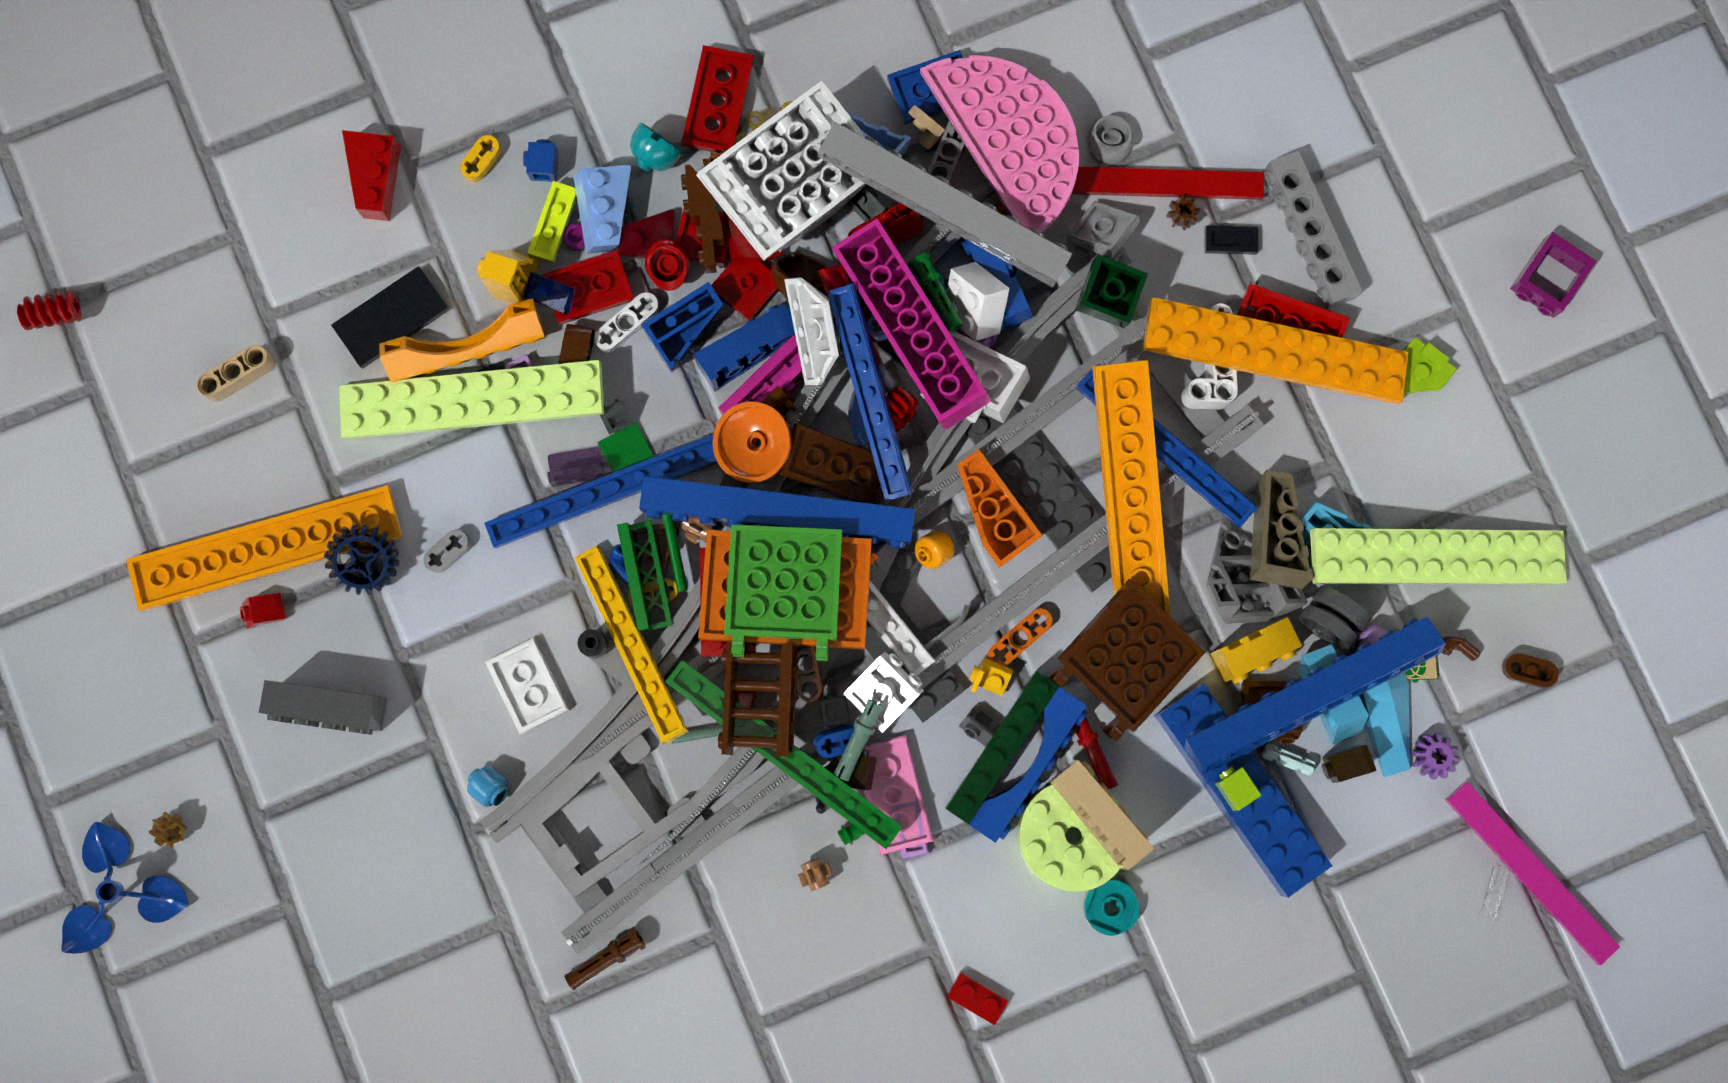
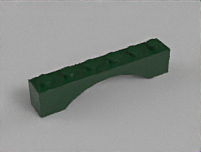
(1001, 747)

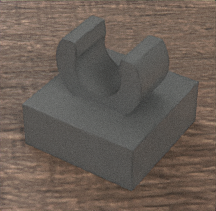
(616, 417)

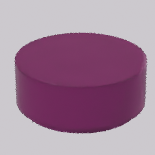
(573, 237)

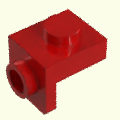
(262, 610)

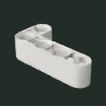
(1213, 381)

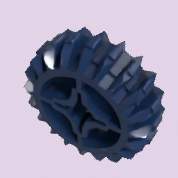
(352, 539)

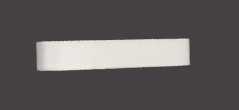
(626, 333)

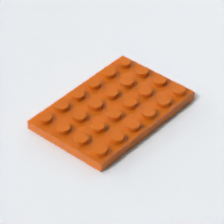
(852, 593)

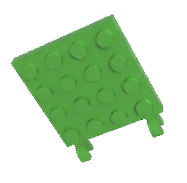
(783, 585)

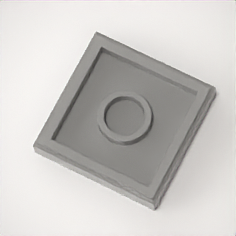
(1103, 229)

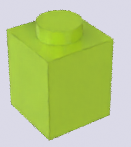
(1237, 788)

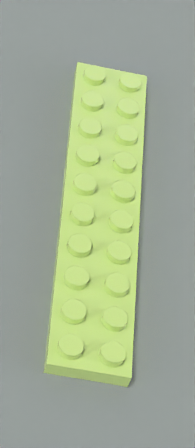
(471, 399)
(1437, 556)

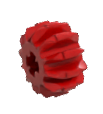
(902, 406)

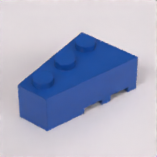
(682, 323)

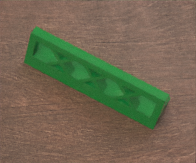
(634, 576)

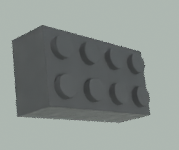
(315, 705)

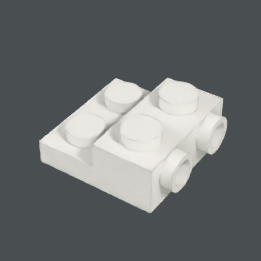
(887, 685)

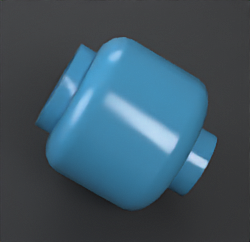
(487, 786)

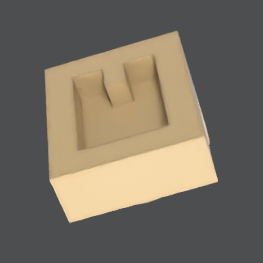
(931, 130)

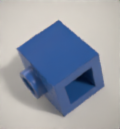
(541, 161)

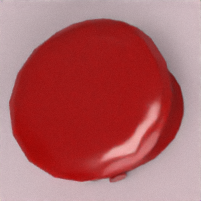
(667, 264)

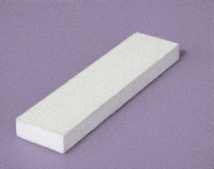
(896, 633)

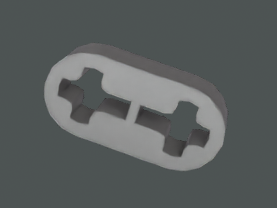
(450, 556)

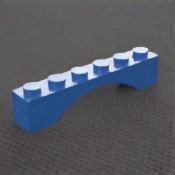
(998, 810)

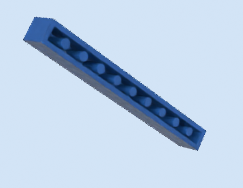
(775, 509)
(1314, 695)

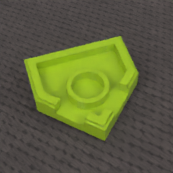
(1426, 368)

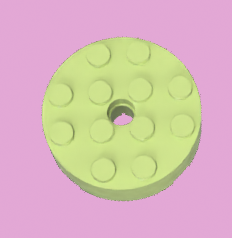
(1050, 855)

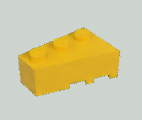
(506, 274)
(1256, 651)

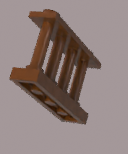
(783, 714)

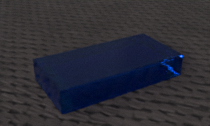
(549, 292)

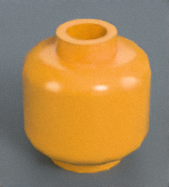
(934, 549)

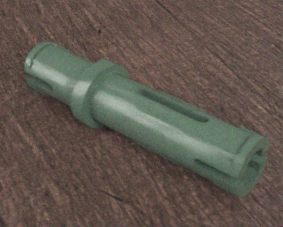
(863, 729)

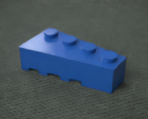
(745, 347)

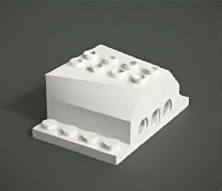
(776, 181)

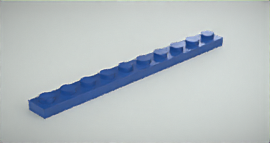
(599, 492)

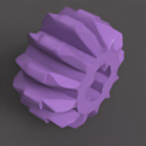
(1441, 748)

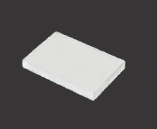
(527, 686)

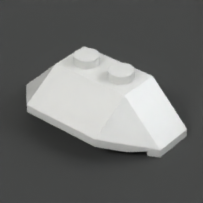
(813, 329)

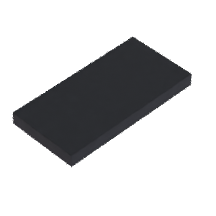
(390, 314)

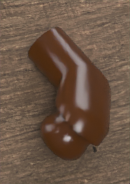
(1461, 645)

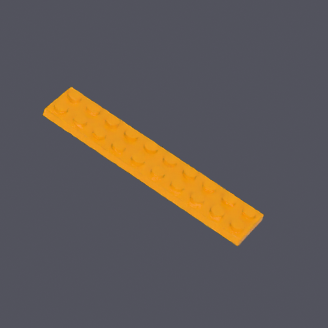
(1275, 351)
(1131, 478)
(256, 549)

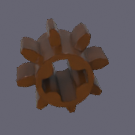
(1189, 207)

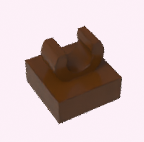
(780, 401)

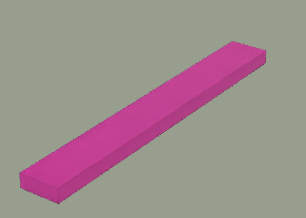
(1532, 873)

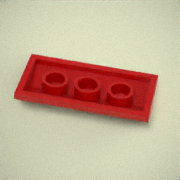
(1285, 310)

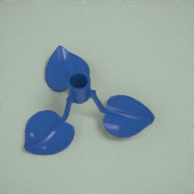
(160, 896)

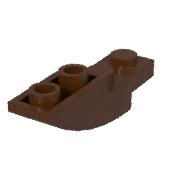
(703, 210)

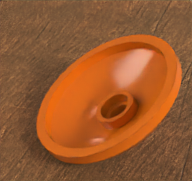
(736, 437)

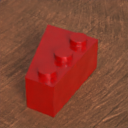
(372, 172)

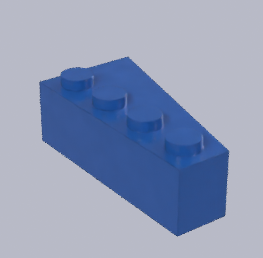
(1016, 308)

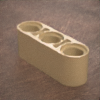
(222, 373)

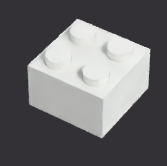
(977, 300)

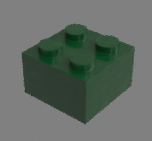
(1111, 291)

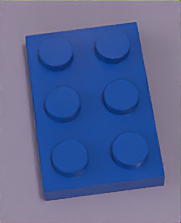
(911, 89)

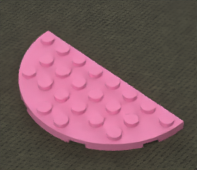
(1013, 131)

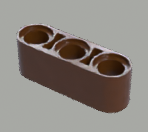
(576, 344)
(812, 675)

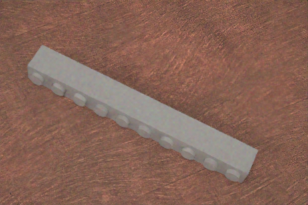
(944, 204)

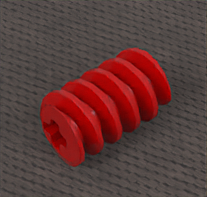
(50, 311)

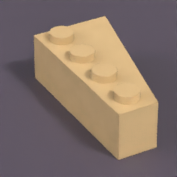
(1101, 815)

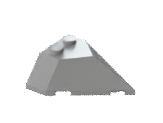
(1234, 593)

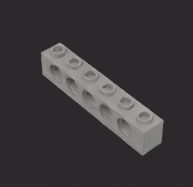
(1293, 168)

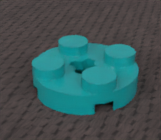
(1116, 922)

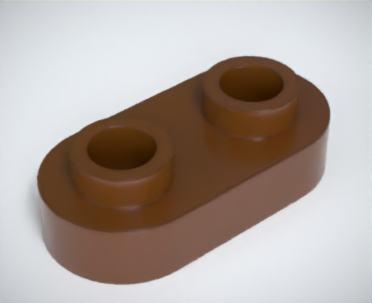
(1529, 670)

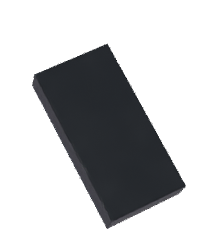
(1231, 240)

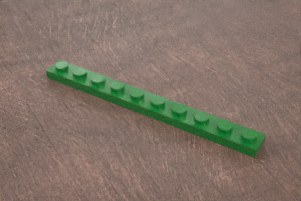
(800, 767)

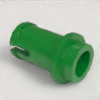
(849, 834)

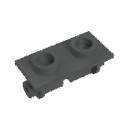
(977, 726)

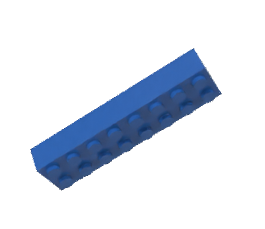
(1265, 825)

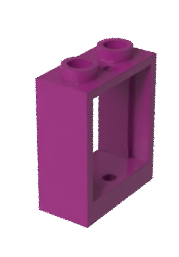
(1566, 255)

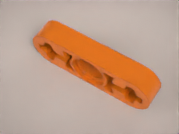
(999, 646)

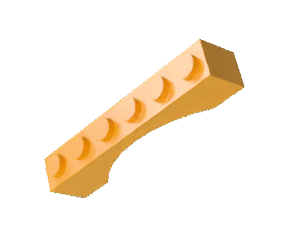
(412, 357)

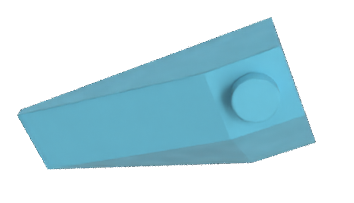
(1389, 724)

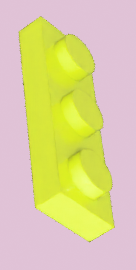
(553, 222)

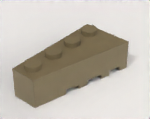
(1277, 538)

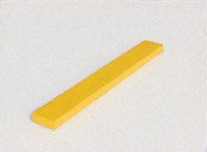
(631, 645)

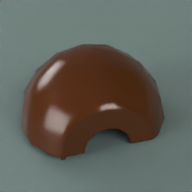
(795, 266)

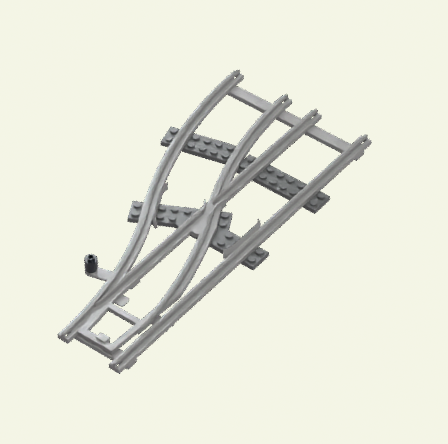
(1024, 468)

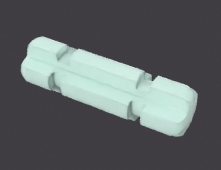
(1288, 759)

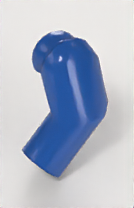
(617, 563)

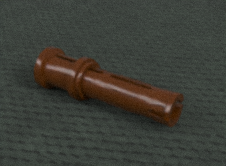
(616, 952)

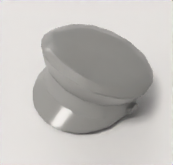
(1110, 139)

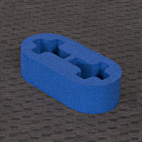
(840, 738)

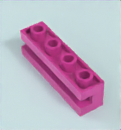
(779, 370)

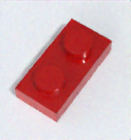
(977, 998)

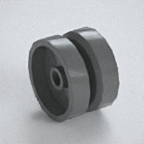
(1334, 618)

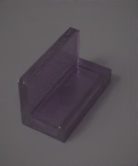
(575, 466)

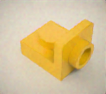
(991, 677)

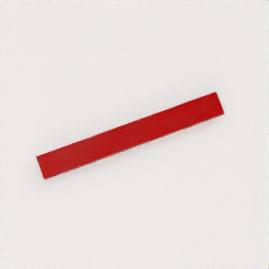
(1169, 183)

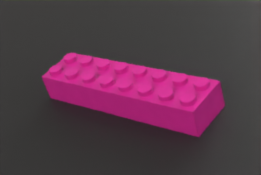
(911, 324)

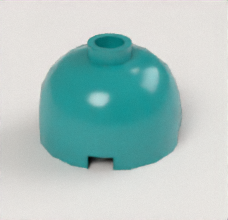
(652, 149)

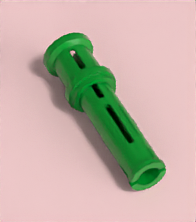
(930, 281)

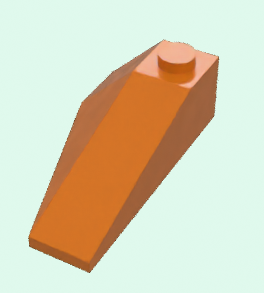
(997, 514)

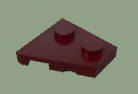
(642, 234)

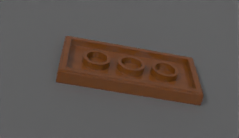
(832, 466)

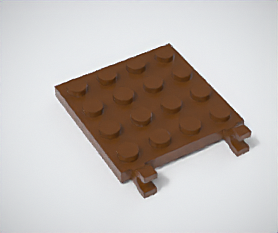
(1129, 657)

